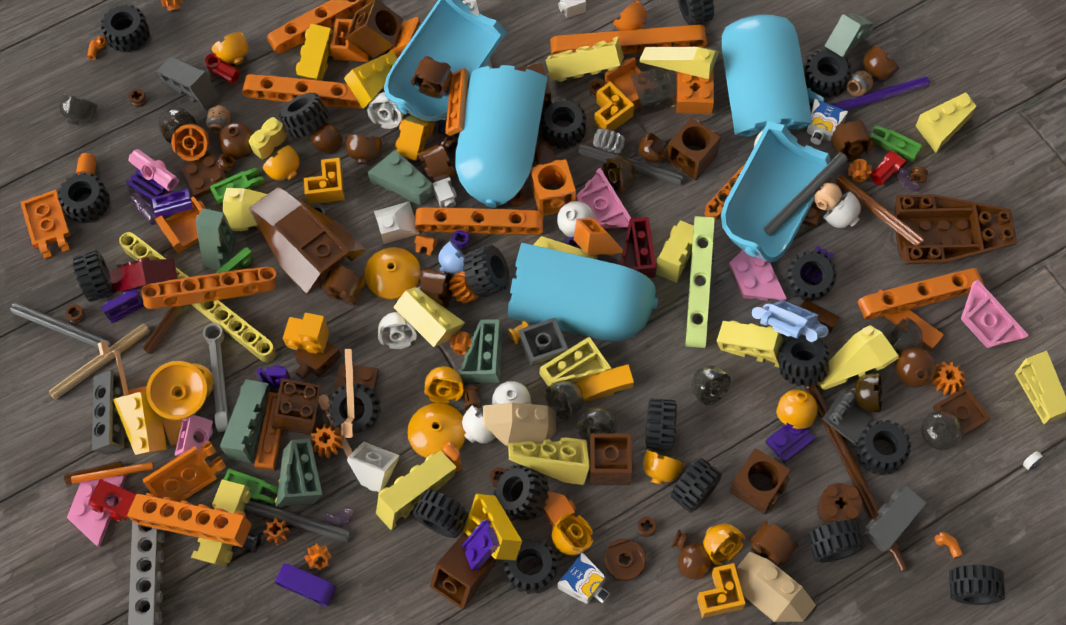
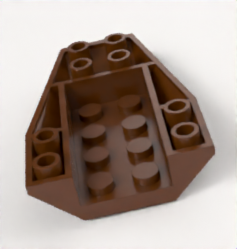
(951, 228)
(303, 238)

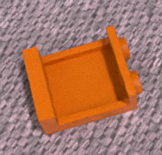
(622, 79)
(181, 227)

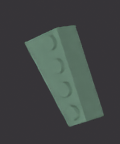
(246, 421)

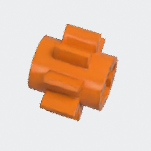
(171, 4)
(859, 170)
(461, 342)
(271, 529)
(317, 556)

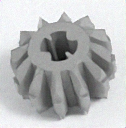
(609, 141)

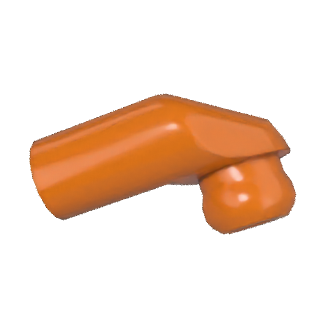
(96, 45)
(453, 455)
(951, 542)

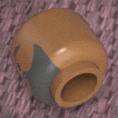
(859, 83)
(218, 118)

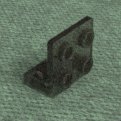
(654, 90)

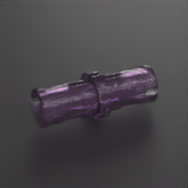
(144, 207)

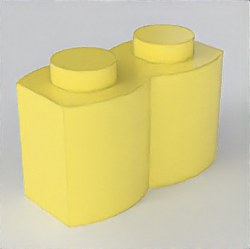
(267, 138)

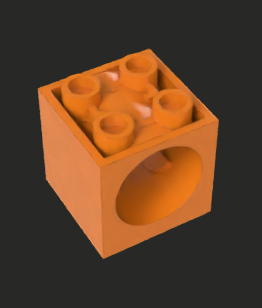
(551, 201)

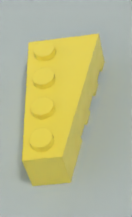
(585, 60)
(408, 490)
(231, 498)

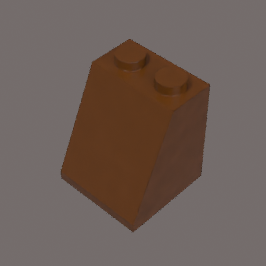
(454, 576)

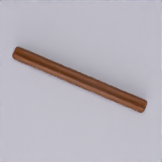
(880, 211)

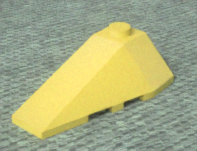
(861, 353)
(561, 459)

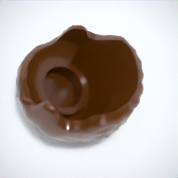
(326, 138)
(652, 148)
(693, 561)

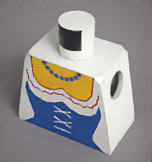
(824, 120)
(584, 581)

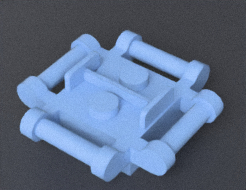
(791, 320)

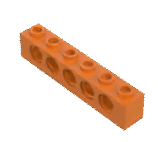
(174, 516)

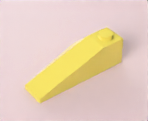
(688, 60)
(236, 207)

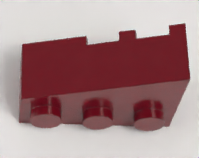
(638, 248)
(142, 272)

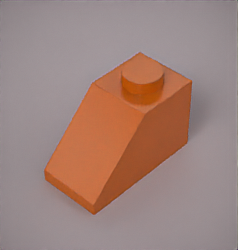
(557, 506)

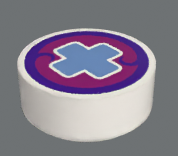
(1033, 460)

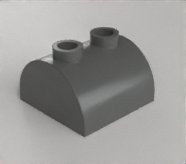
(542, 341)

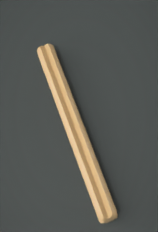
(98, 362)

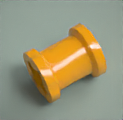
(514, 333)

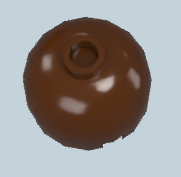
(878, 64)
(235, 140)
(363, 148)
(915, 367)

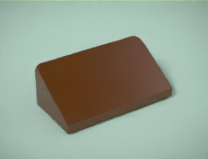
(824, 317)

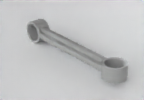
(221, 416)

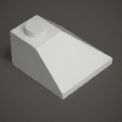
(396, 222)
(372, 465)

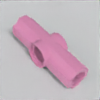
(153, 170)

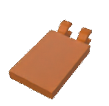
(46, 222)
(185, 474)

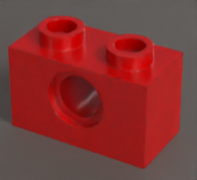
(106, 490)

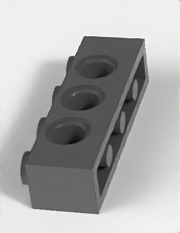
(107, 425)

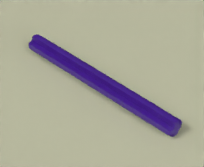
(883, 94)

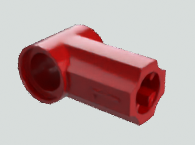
(221, 69)
(890, 164)

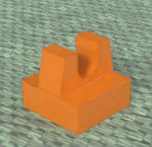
(428, 242)

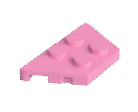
(604, 202)
(755, 278)
(989, 318)
(84, 518)

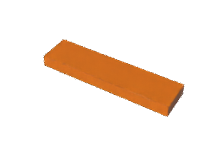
(457, 102)
(930, 335)
(269, 438)

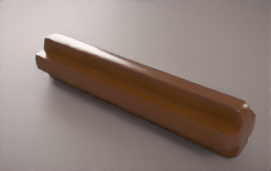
(162, 329)
(67, 476)

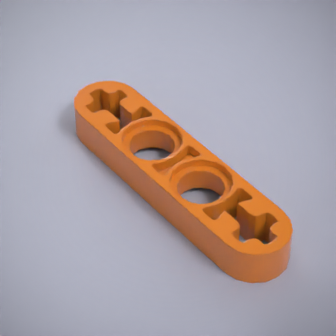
(725, 190)

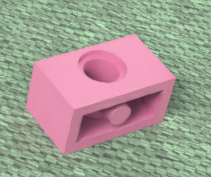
(193, 426)

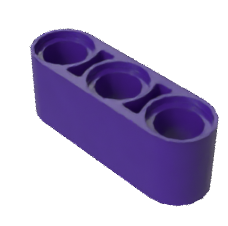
(305, 584)

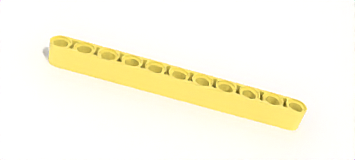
(215, 314)

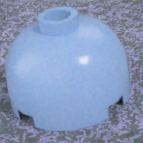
(451, 259)

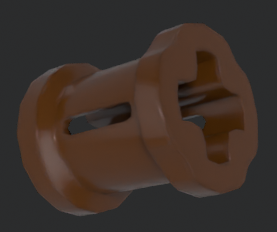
(471, 397)

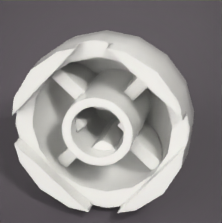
(384, 112)
(845, 212)
(568, 215)
(396, 331)
(511, 393)
(474, 428)

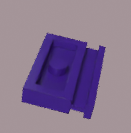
(172, 203)
(123, 305)
(273, 375)
(789, 441)
(480, 545)

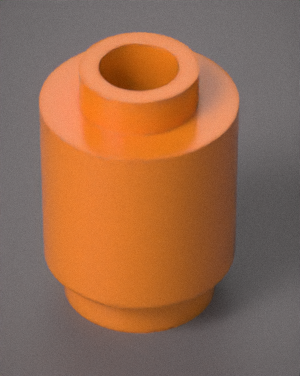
(86, 163)

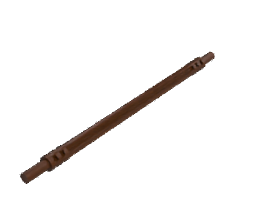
(853, 470)

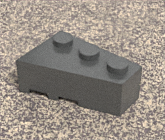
(189, 80)
(894, 518)

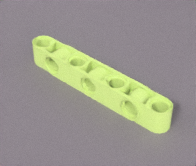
(699, 295)

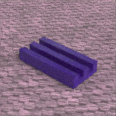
(135, 178)
(807, 278)

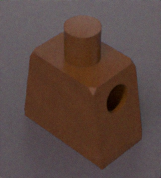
(318, 362)

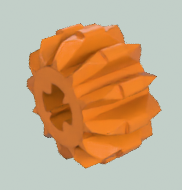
(461, 289)
(956, 378)
(332, 444)

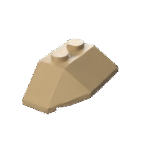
(520, 422)
(773, 590)

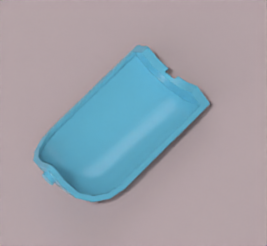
(447, 36)
(764, 74)
(499, 132)
(765, 186)
(581, 293)

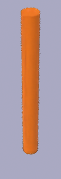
(112, 472)

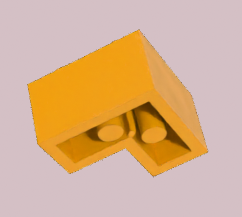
(614, 109)
(413, 136)
(328, 186)
(307, 333)
(726, 596)

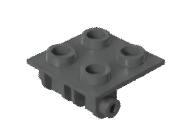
(847, 417)

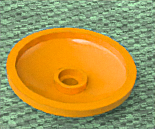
(393, 282)
(169, 380)
(428, 440)

